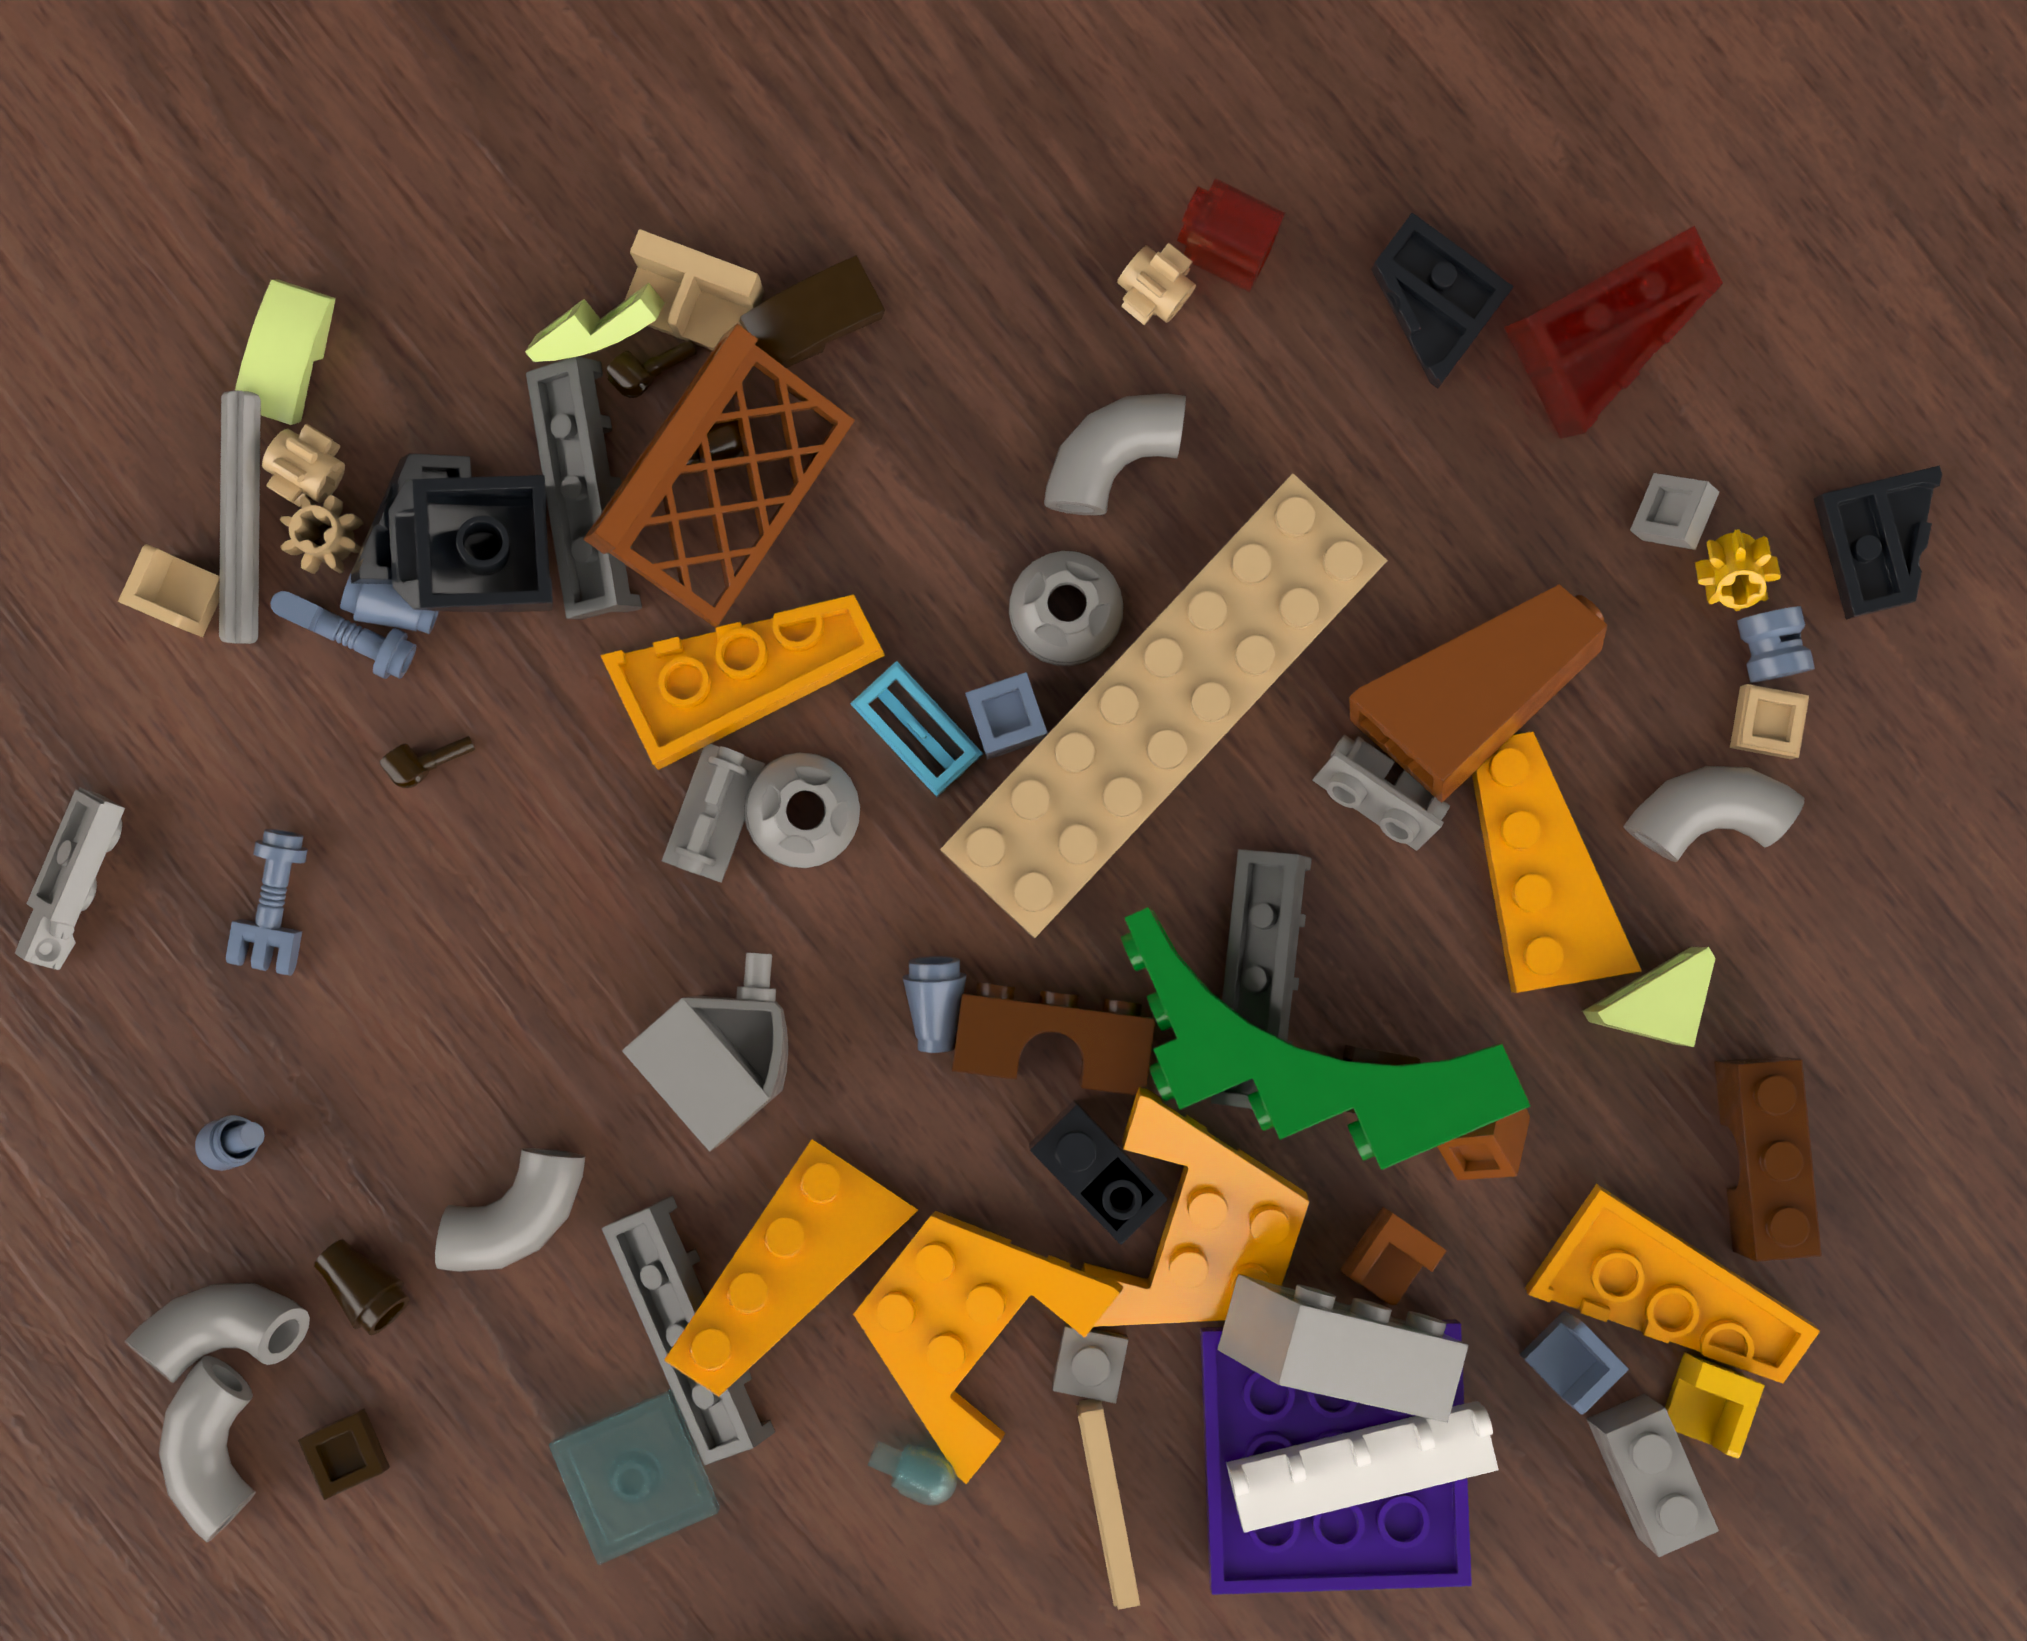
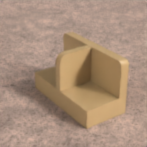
(699, 291)

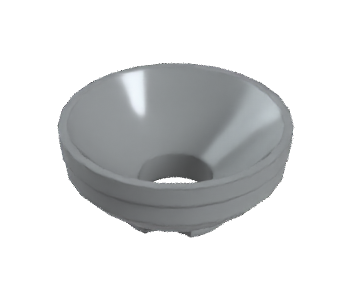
(1058, 640)
(767, 805)

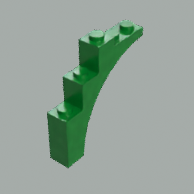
(1397, 1106)

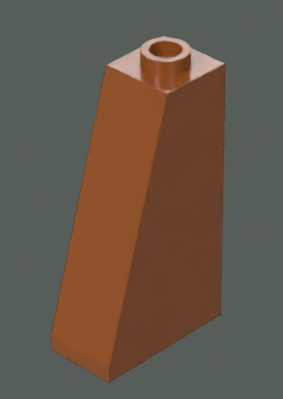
(1476, 691)

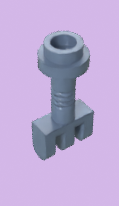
(391, 653)
(280, 851)

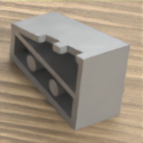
(1343, 1349)

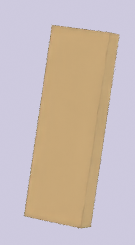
(1107, 1504)

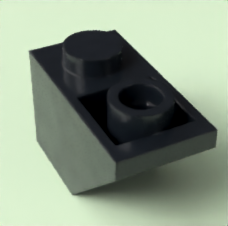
(1097, 1172)

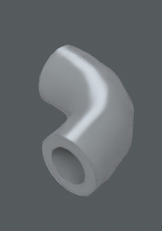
(1108, 442)
(1714, 800)
(517, 1222)
(219, 1318)
(196, 1450)

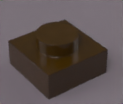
(344, 1454)

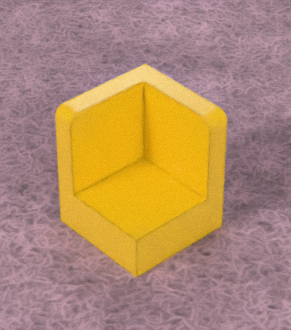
(1713, 1404)

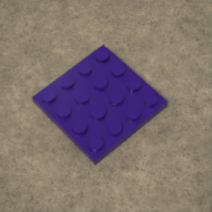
(1379, 1544)

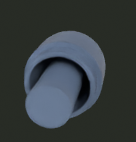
(228, 1142)

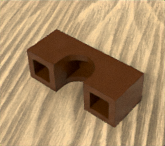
(1111, 1042)
(1775, 1198)

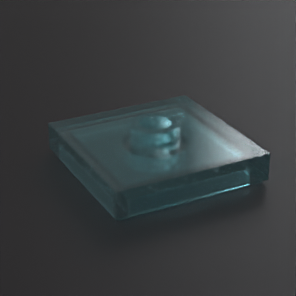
(634, 1477)

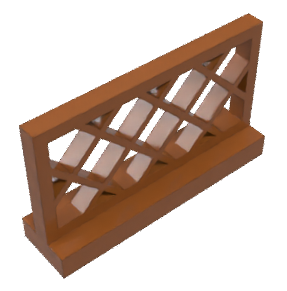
(675, 444)

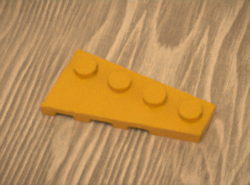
(726, 679)
(1543, 882)

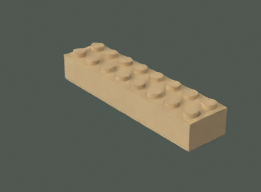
(1163, 706)

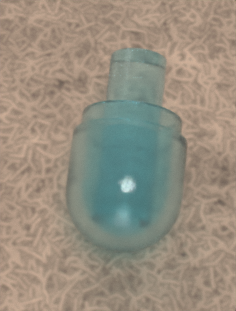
(916, 1472)

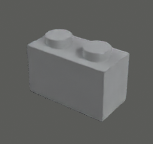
(1652, 1475)

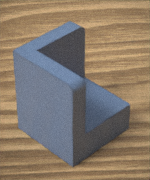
(1006, 715)
(1574, 1362)

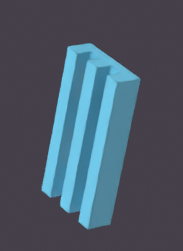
(953, 768)

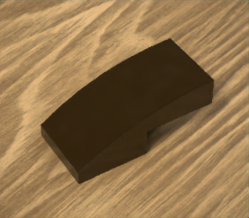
(814, 312)

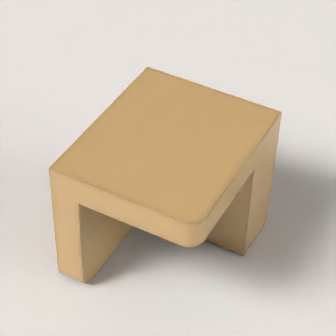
(172, 590)

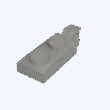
(69, 877)

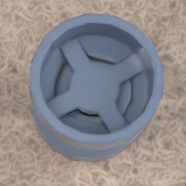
(1775, 644)

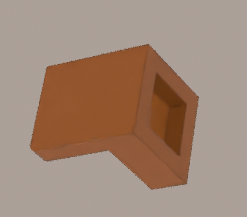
(1490, 1150)
(1391, 1257)

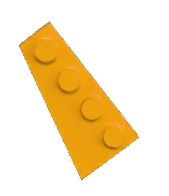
(795, 1255)
(1645, 1277)

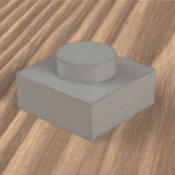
(1674, 511)
(1091, 1364)

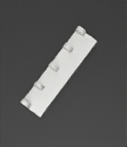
(1361, 1466)

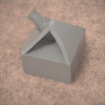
(718, 1055)

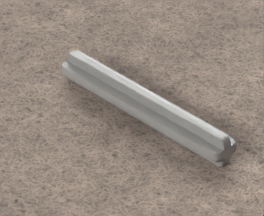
(239, 517)

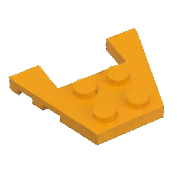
(1223, 1223)
(949, 1304)

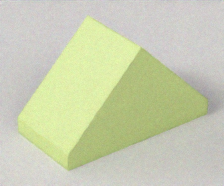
(1663, 1002)

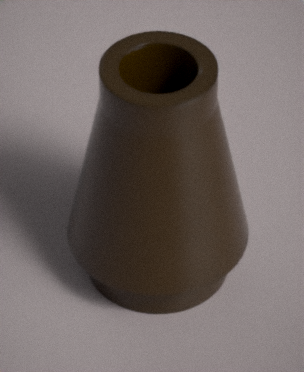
(362, 1288)

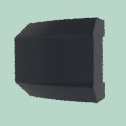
(471, 544)

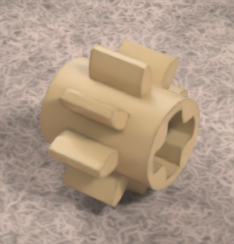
(1156, 283)
(303, 465)
(305, 530)

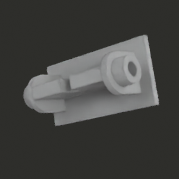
(1357, 781)
(712, 813)

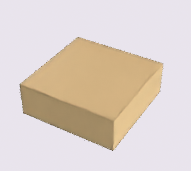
(1769, 721)

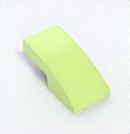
(583, 332)
(282, 347)

